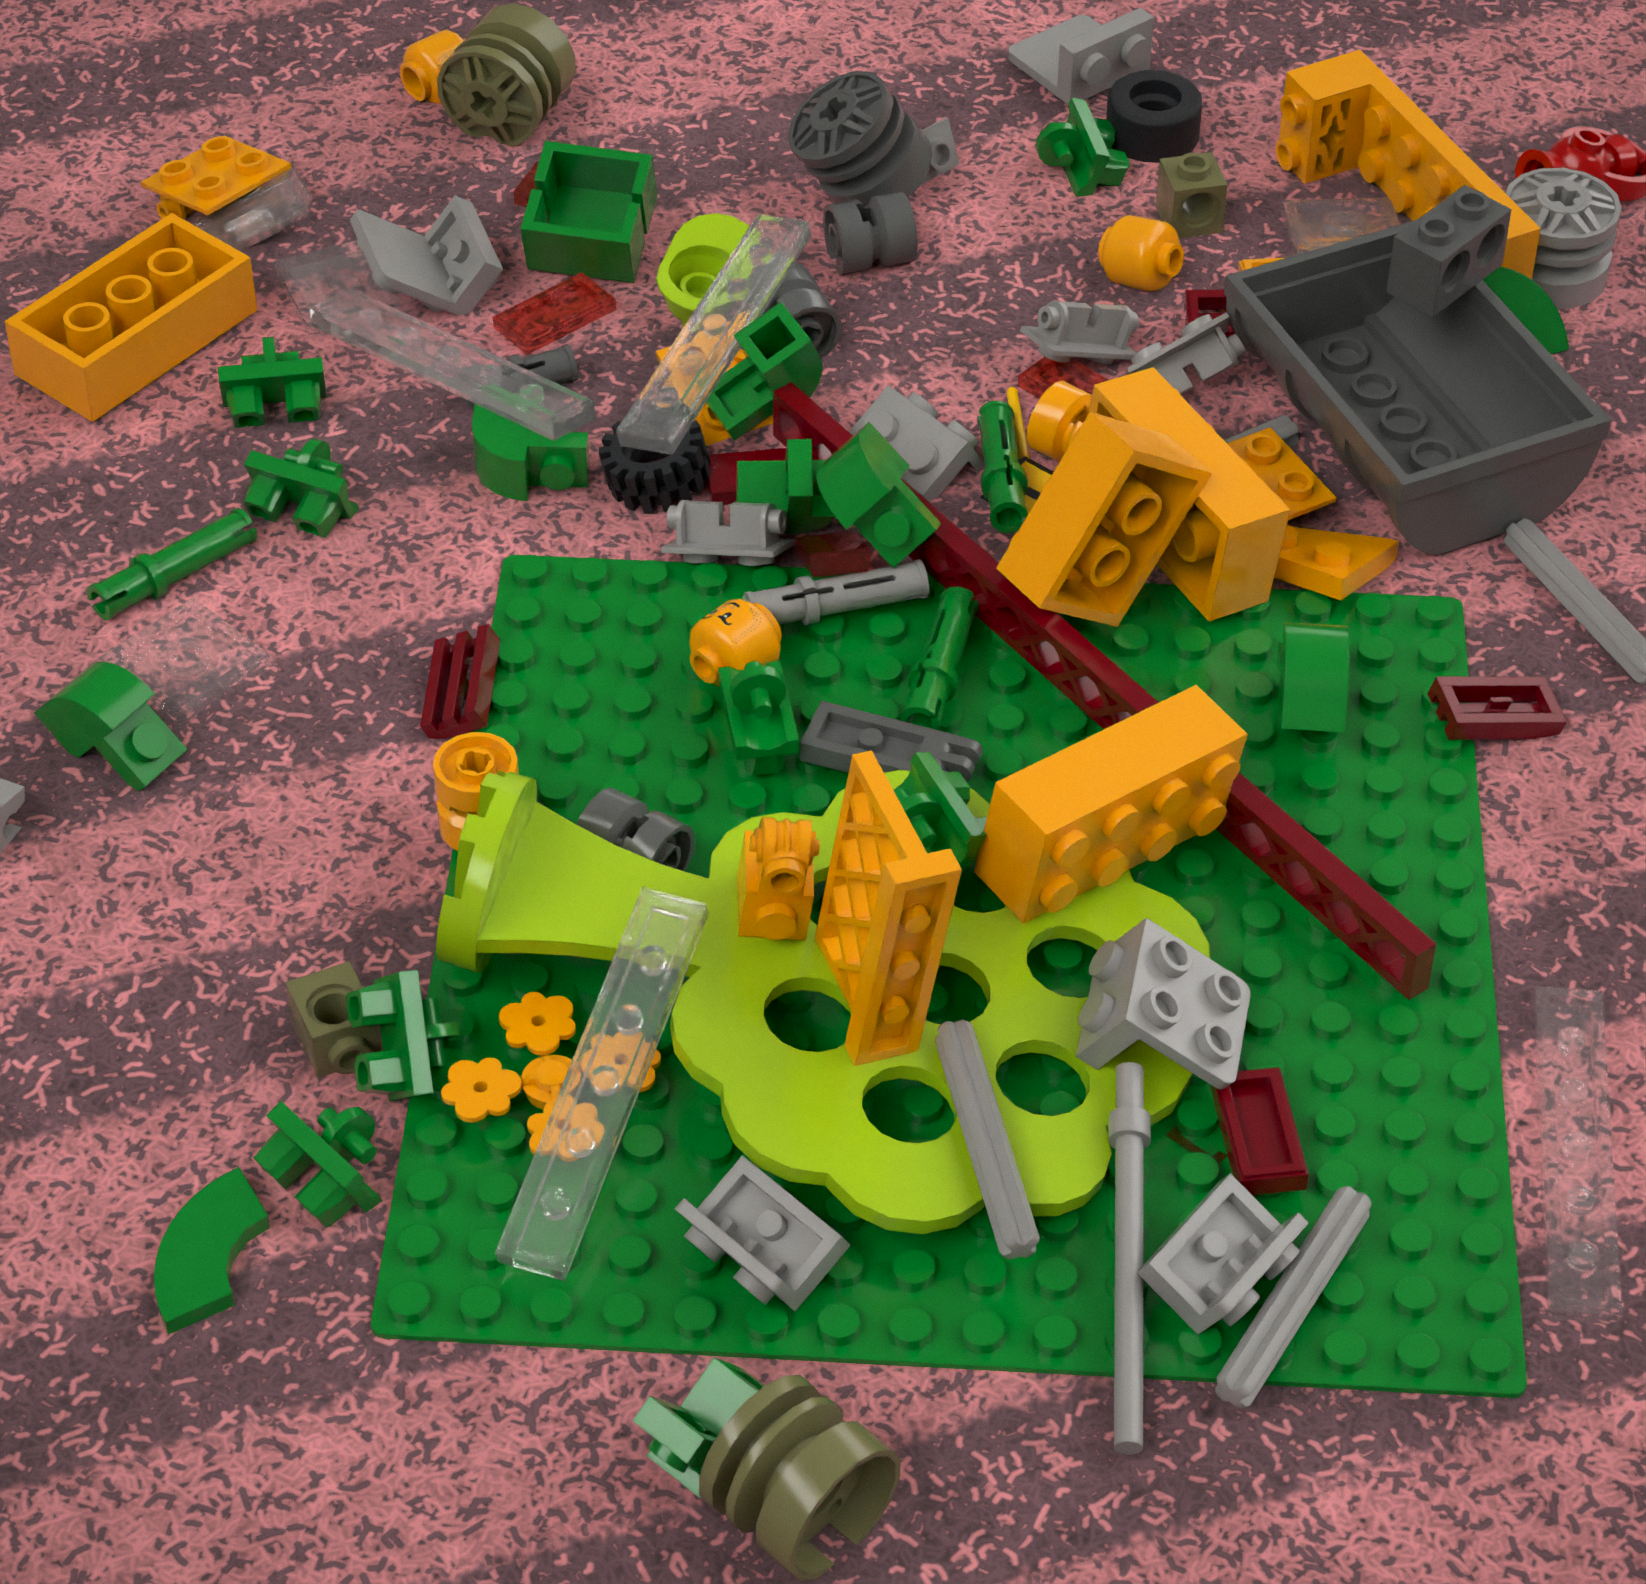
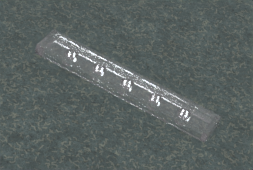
(707, 340)
(453, 364)
(602, 1084)
(1576, 1158)

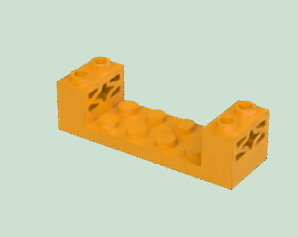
(1354, 116)

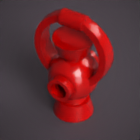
(1596, 153)

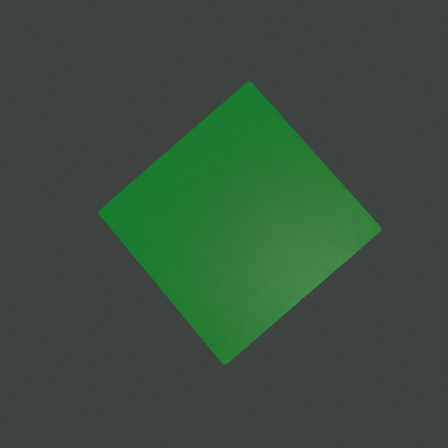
(1379, 1085)

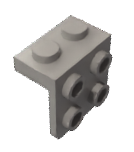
(1084, 56)
(442, 269)
(1169, 998)

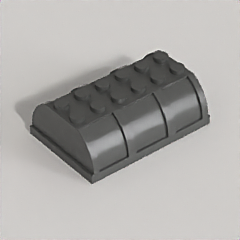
(1438, 415)

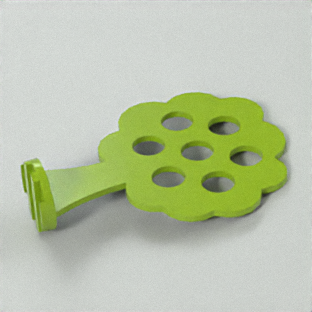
(559, 890)

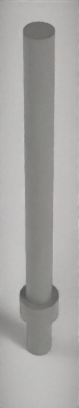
(1129, 1135)

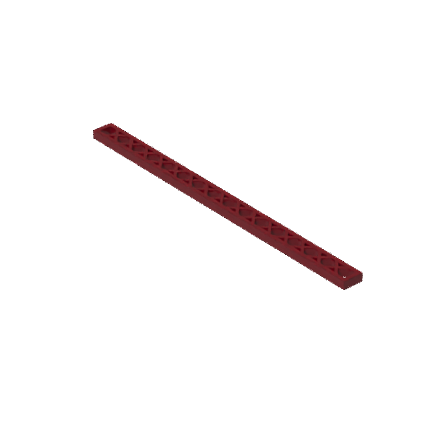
(1109, 695)

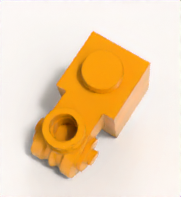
(776, 879)

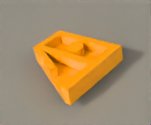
(1332, 561)

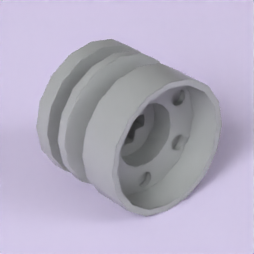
(1576, 232)

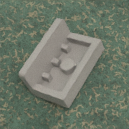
(928, 446)
(766, 1232)
(1219, 1256)

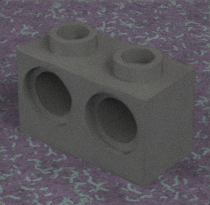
(1448, 250)

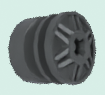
(859, 139)

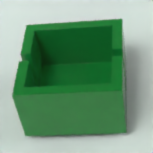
(595, 209)

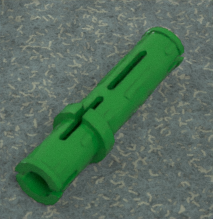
(1003, 479)
(153, 573)
(935, 677)

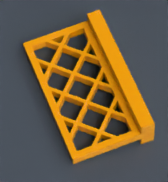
(883, 916)

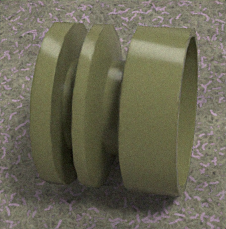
(506, 74)
(794, 1467)

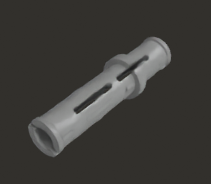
(812, 599)

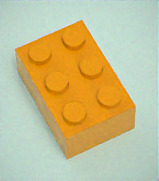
(1103, 520)

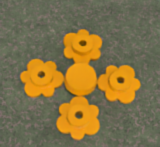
(487, 1089)

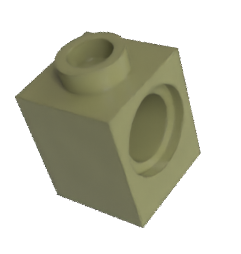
(1192, 194)
(322, 1020)

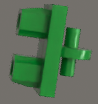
(1083, 150)
(272, 379)
(303, 478)
(759, 716)
(939, 809)
(409, 1036)
(337, 1183)

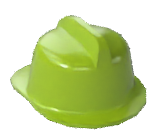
(696, 259)

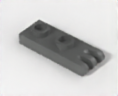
(844, 731)

